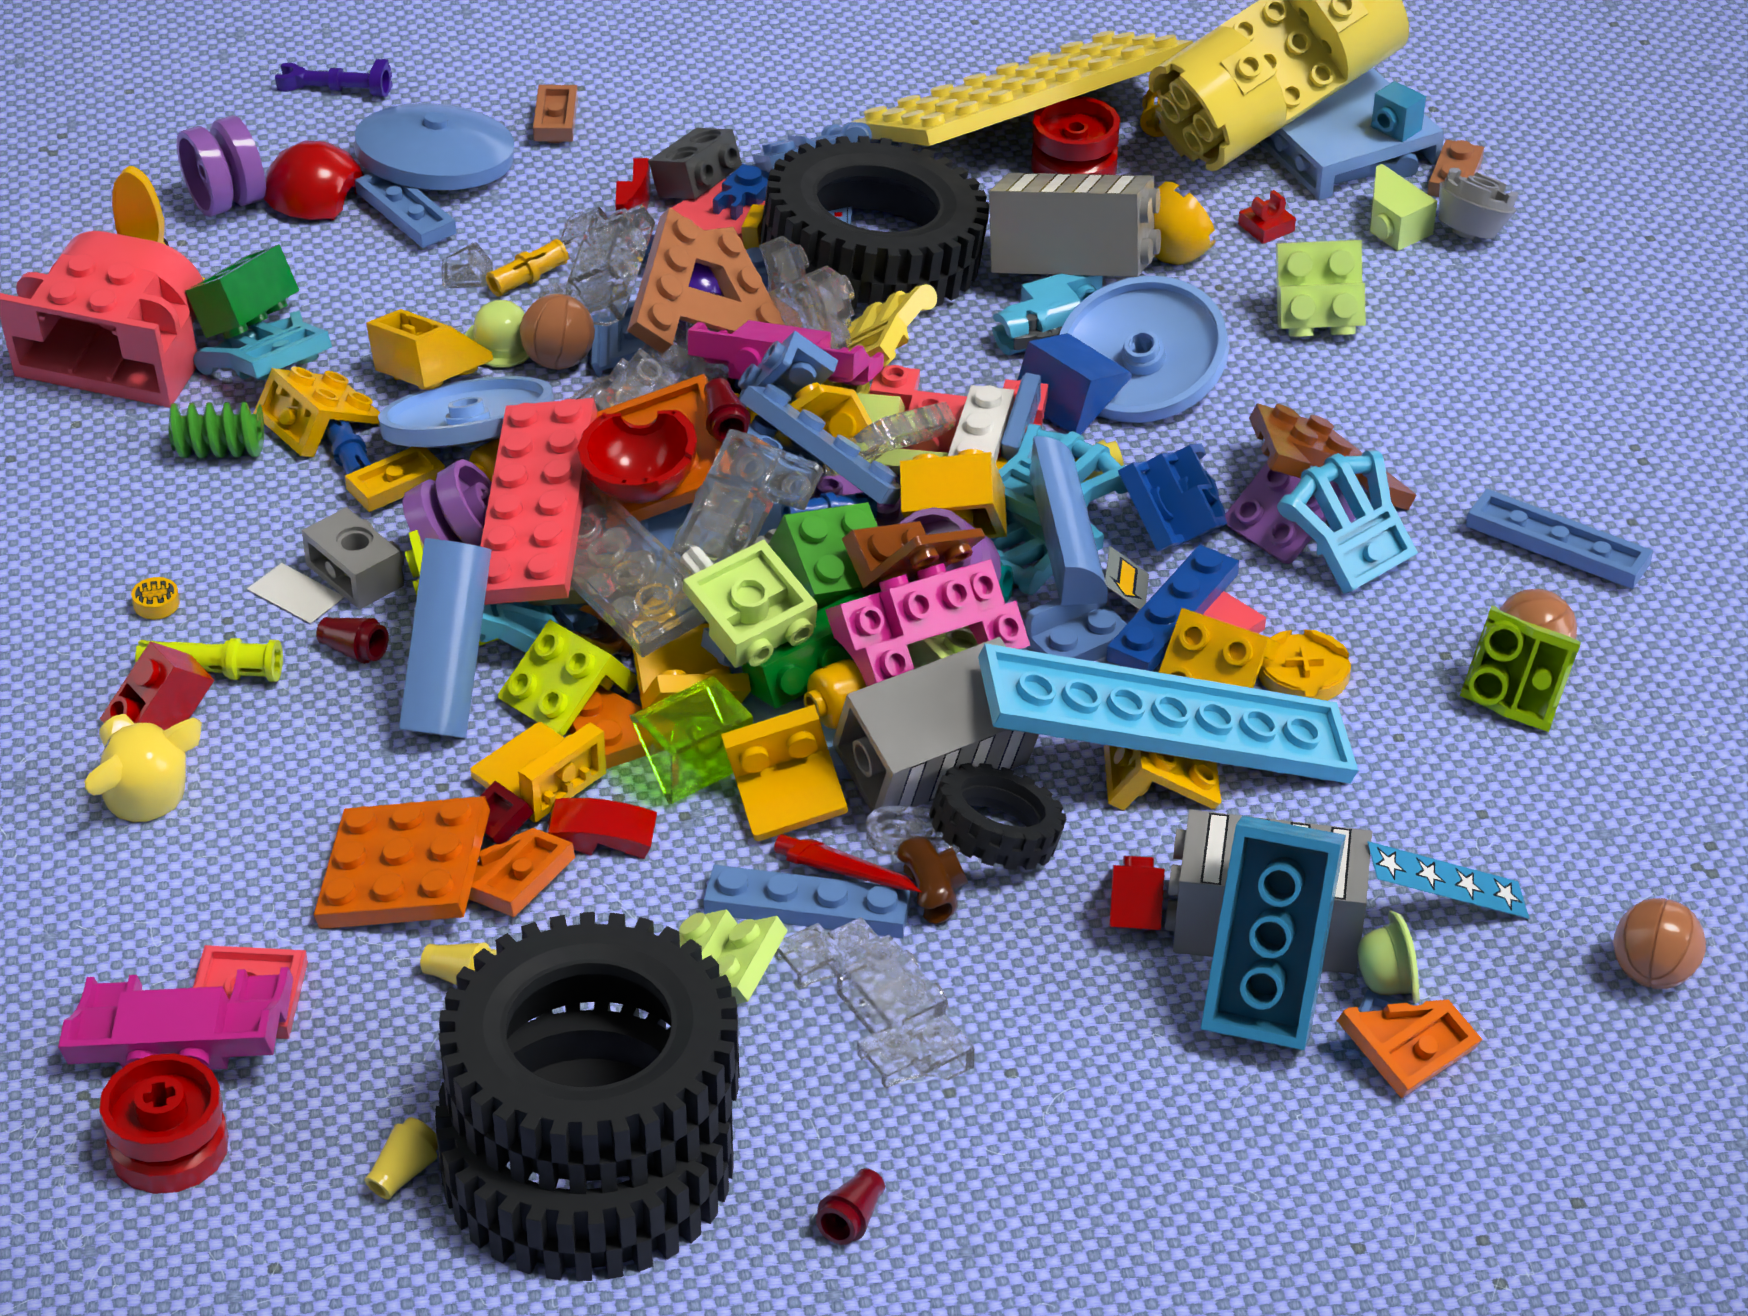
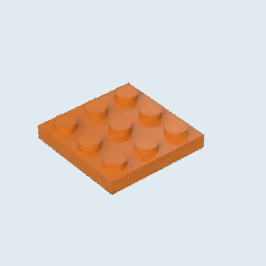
(690, 400)
(402, 863)

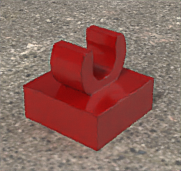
(1267, 218)

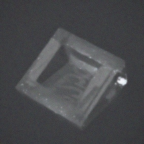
(466, 268)

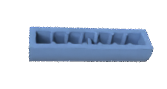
(1066, 524)
(445, 638)

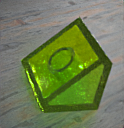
(686, 738)

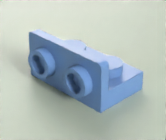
(790, 366)
(1073, 629)

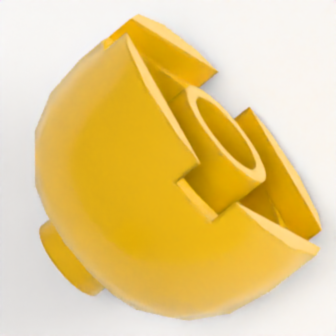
(1182, 226)

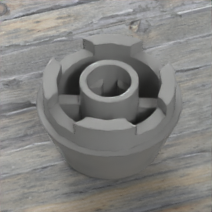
(1475, 204)

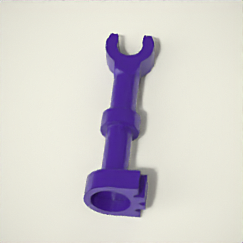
(377, 80)

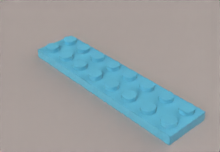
(1165, 714)

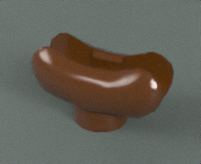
(605, 636)
(935, 876)

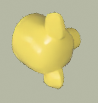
(142, 767)

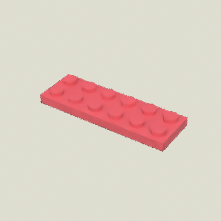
(536, 501)

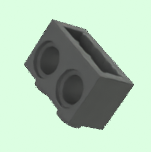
(695, 163)

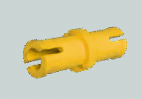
(527, 267)

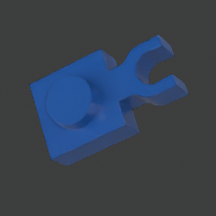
(742, 188)

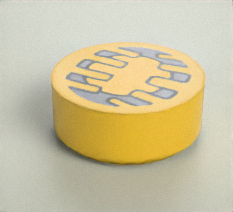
(155, 598)

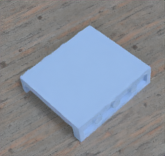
(1340, 138)

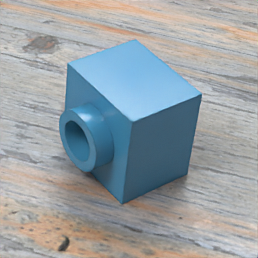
(1398, 111)

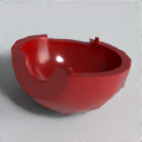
(311, 180)
(638, 460)

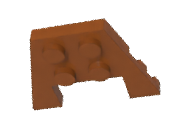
(1302, 442)

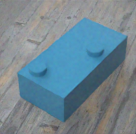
(1273, 932)

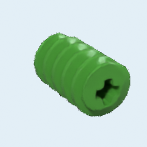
(216, 431)

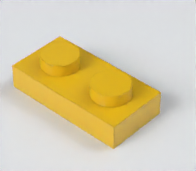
(392, 477)

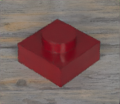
(506, 813)

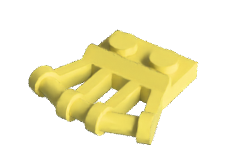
(885, 324)

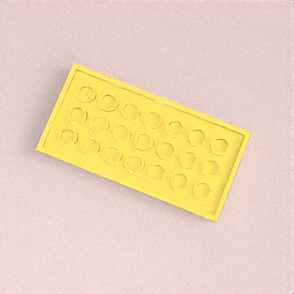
(1020, 88)

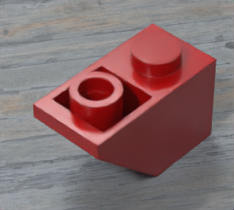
(160, 688)
(1136, 894)

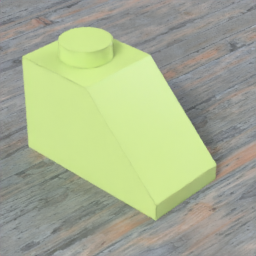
(1400, 210)

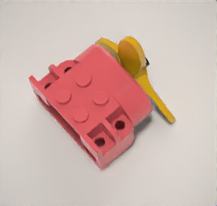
(109, 308)

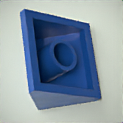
(1077, 379)

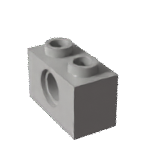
(353, 557)

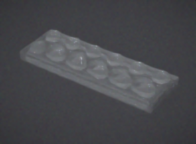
(630, 576)

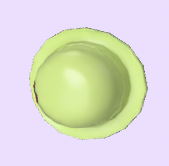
(498, 330)
(1389, 959)

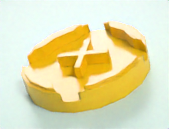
(1307, 665)

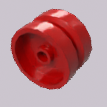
(1076, 138)
(164, 1123)

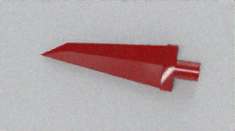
(818, 855)

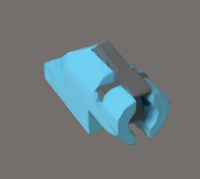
(1042, 310)

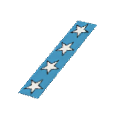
(1447, 880)

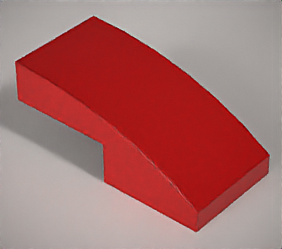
(635, 192)
(603, 822)

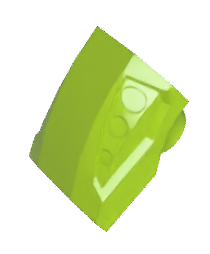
(1520, 669)

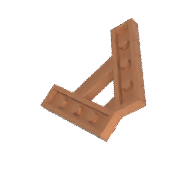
(665, 289)

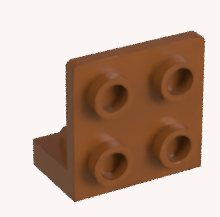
(905, 549)

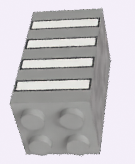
(1073, 224)
(918, 725)
(1202, 879)

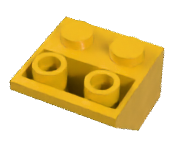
(422, 349)

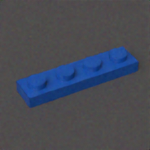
(1191, 587)

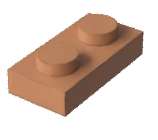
(555, 113)
(1459, 155)

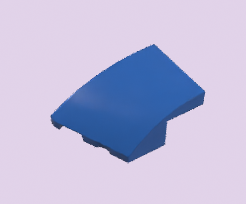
(1175, 496)

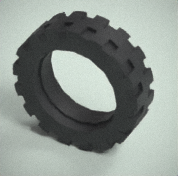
(990, 839)

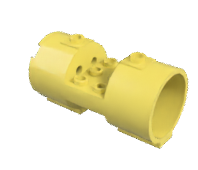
(1269, 71)

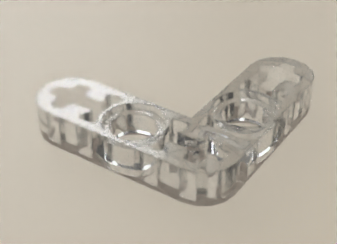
(901, 431)

